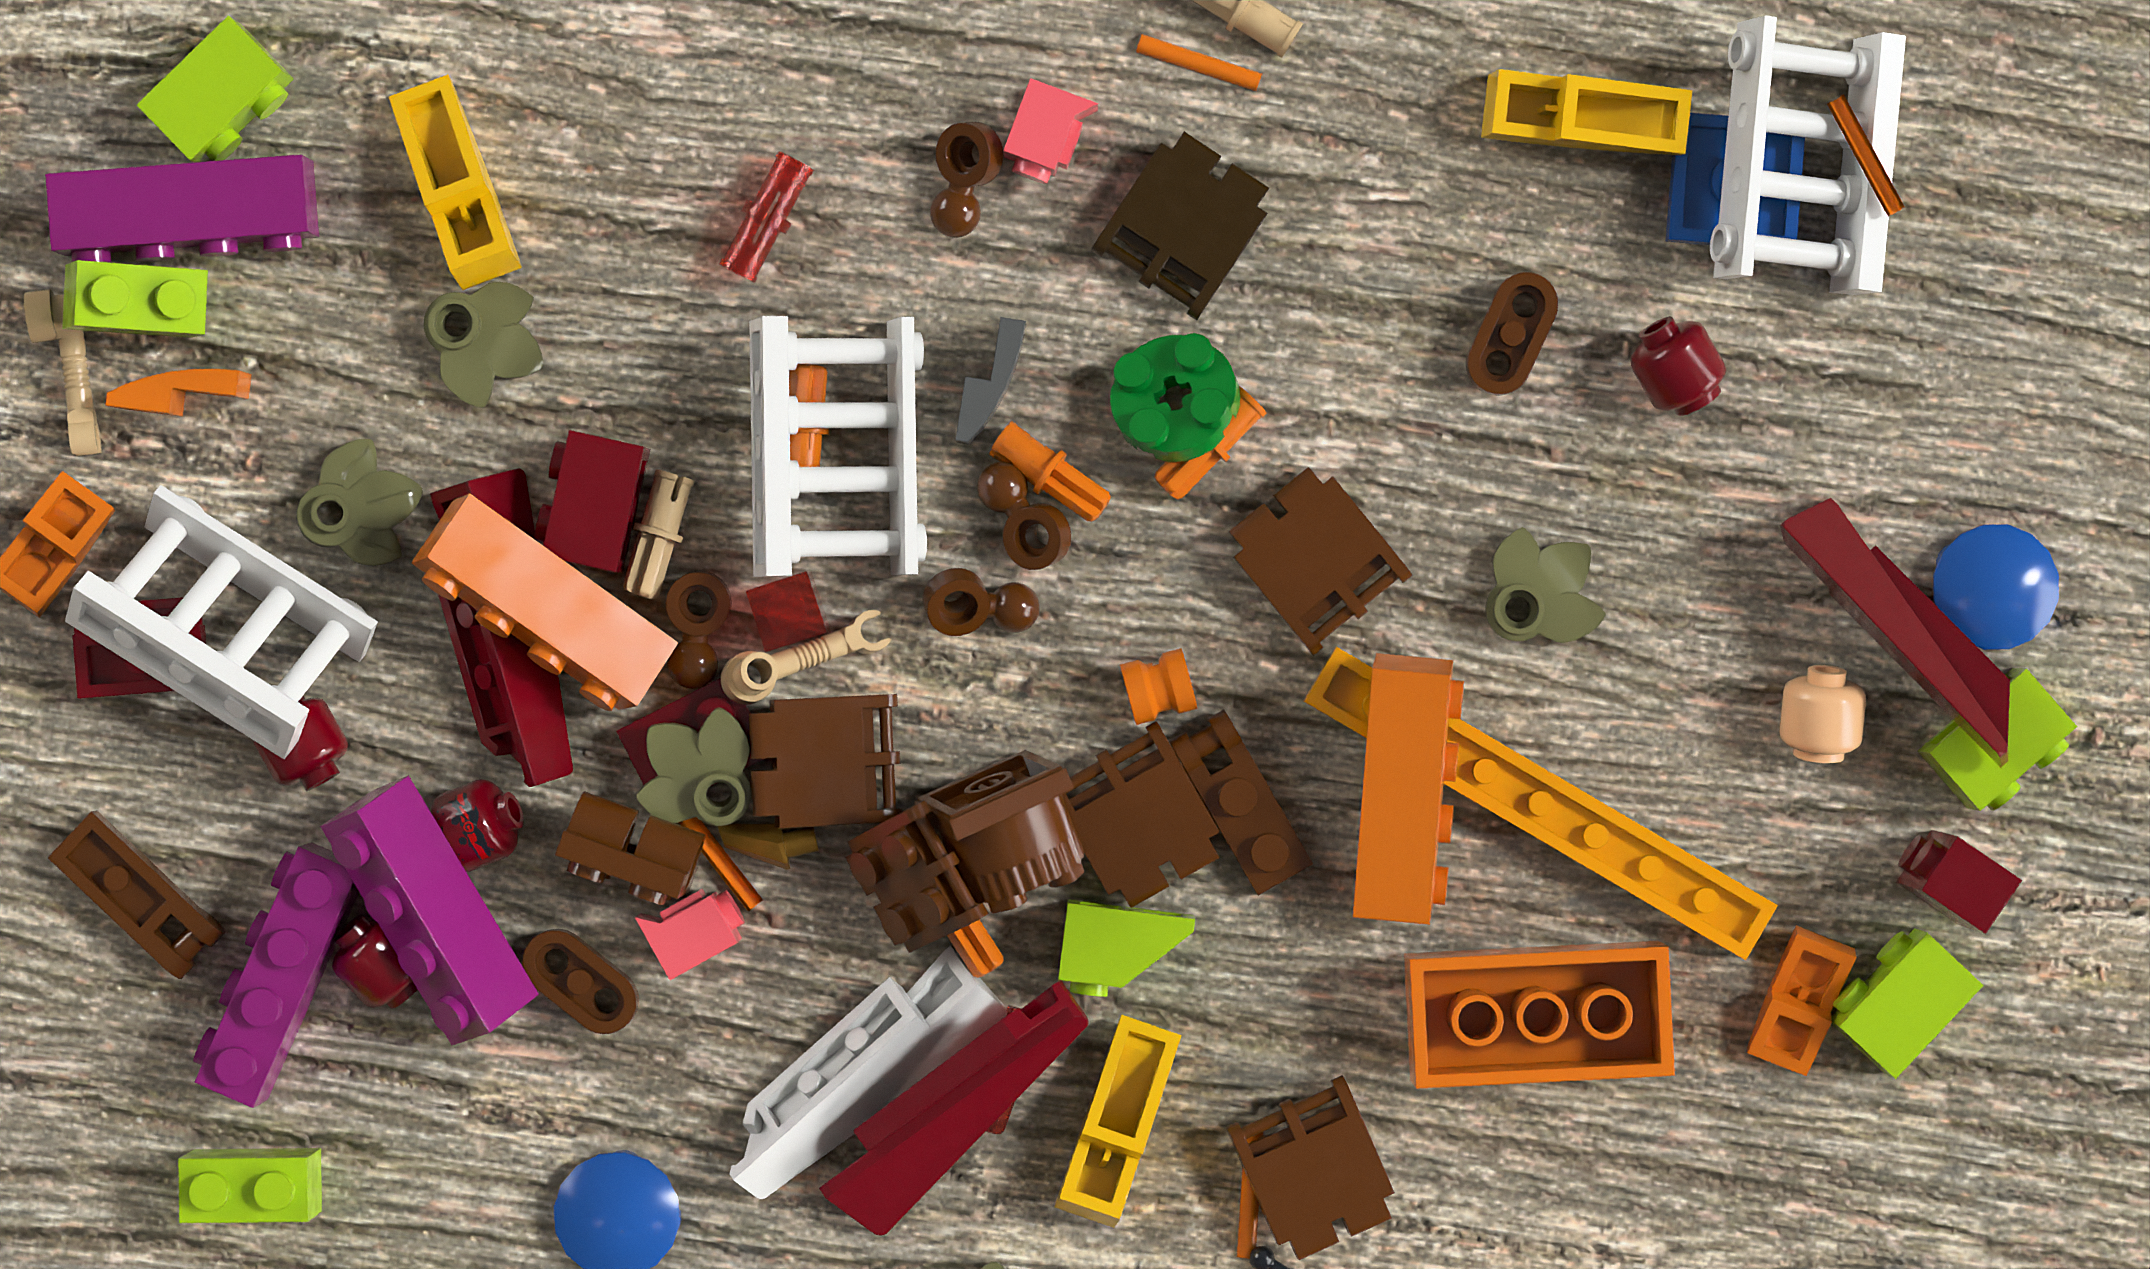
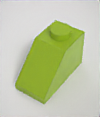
(1115, 943)

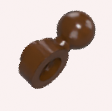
(955, 209)
(1004, 491)
(1011, 607)
(694, 659)

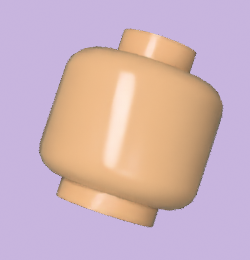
(1822, 714)

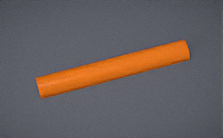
(1198, 62)
(1866, 155)
(725, 866)
(1247, 1215)

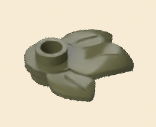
(490, 346)
(368, 505)
(1548, 584)
(690, 764)

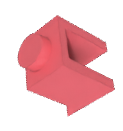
(1046, 130)
(692, 930)

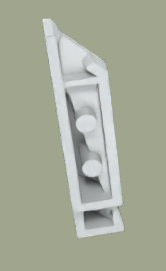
(861, 1068)

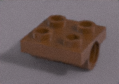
(601, 848)

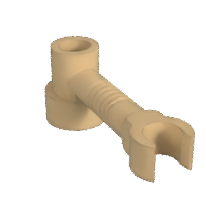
(44, 324)
(789, 661)

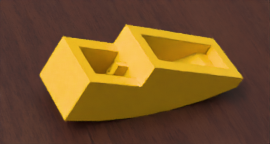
(1586, 113)
(454, 182)
(1118, 1121)

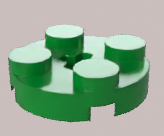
(1167, 363)

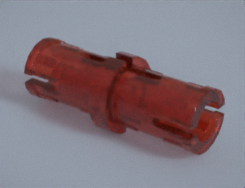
(789, 178)

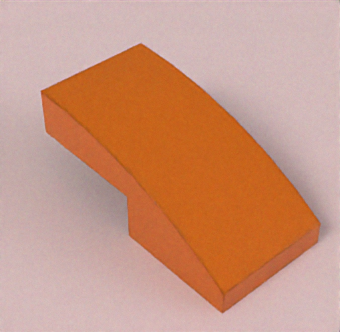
(166, 391)
(52, 543)
(1801, 1000)

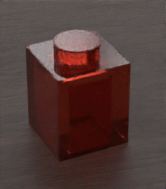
(788, 611)

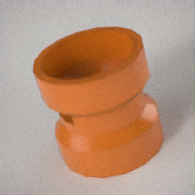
(1158, 686)

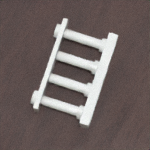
(1874, 81)
(780, 479)
(194, 669)

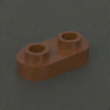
(1512, 335)
(578, 985)

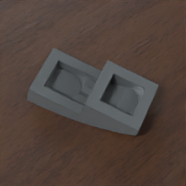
(983, 396)

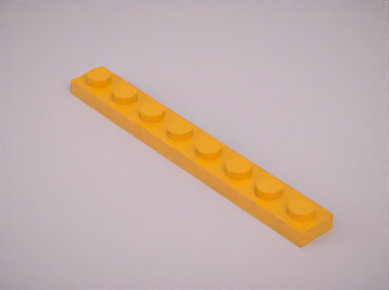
(1570, 820)

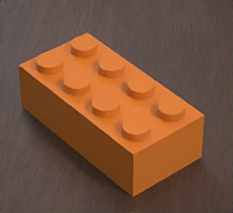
(1539, 1014)

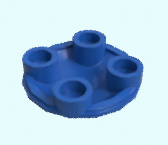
(1996, 585)
(617, 1213)

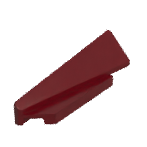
(1905, 624)
(510, 695)
(950, 1109)

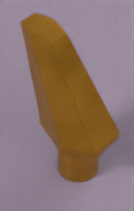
(769, 843)

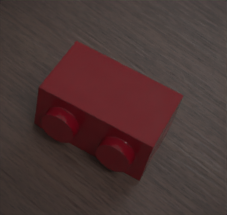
(593, 500)
(1956, 879)

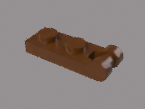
(1242, 805)
(135, 893)

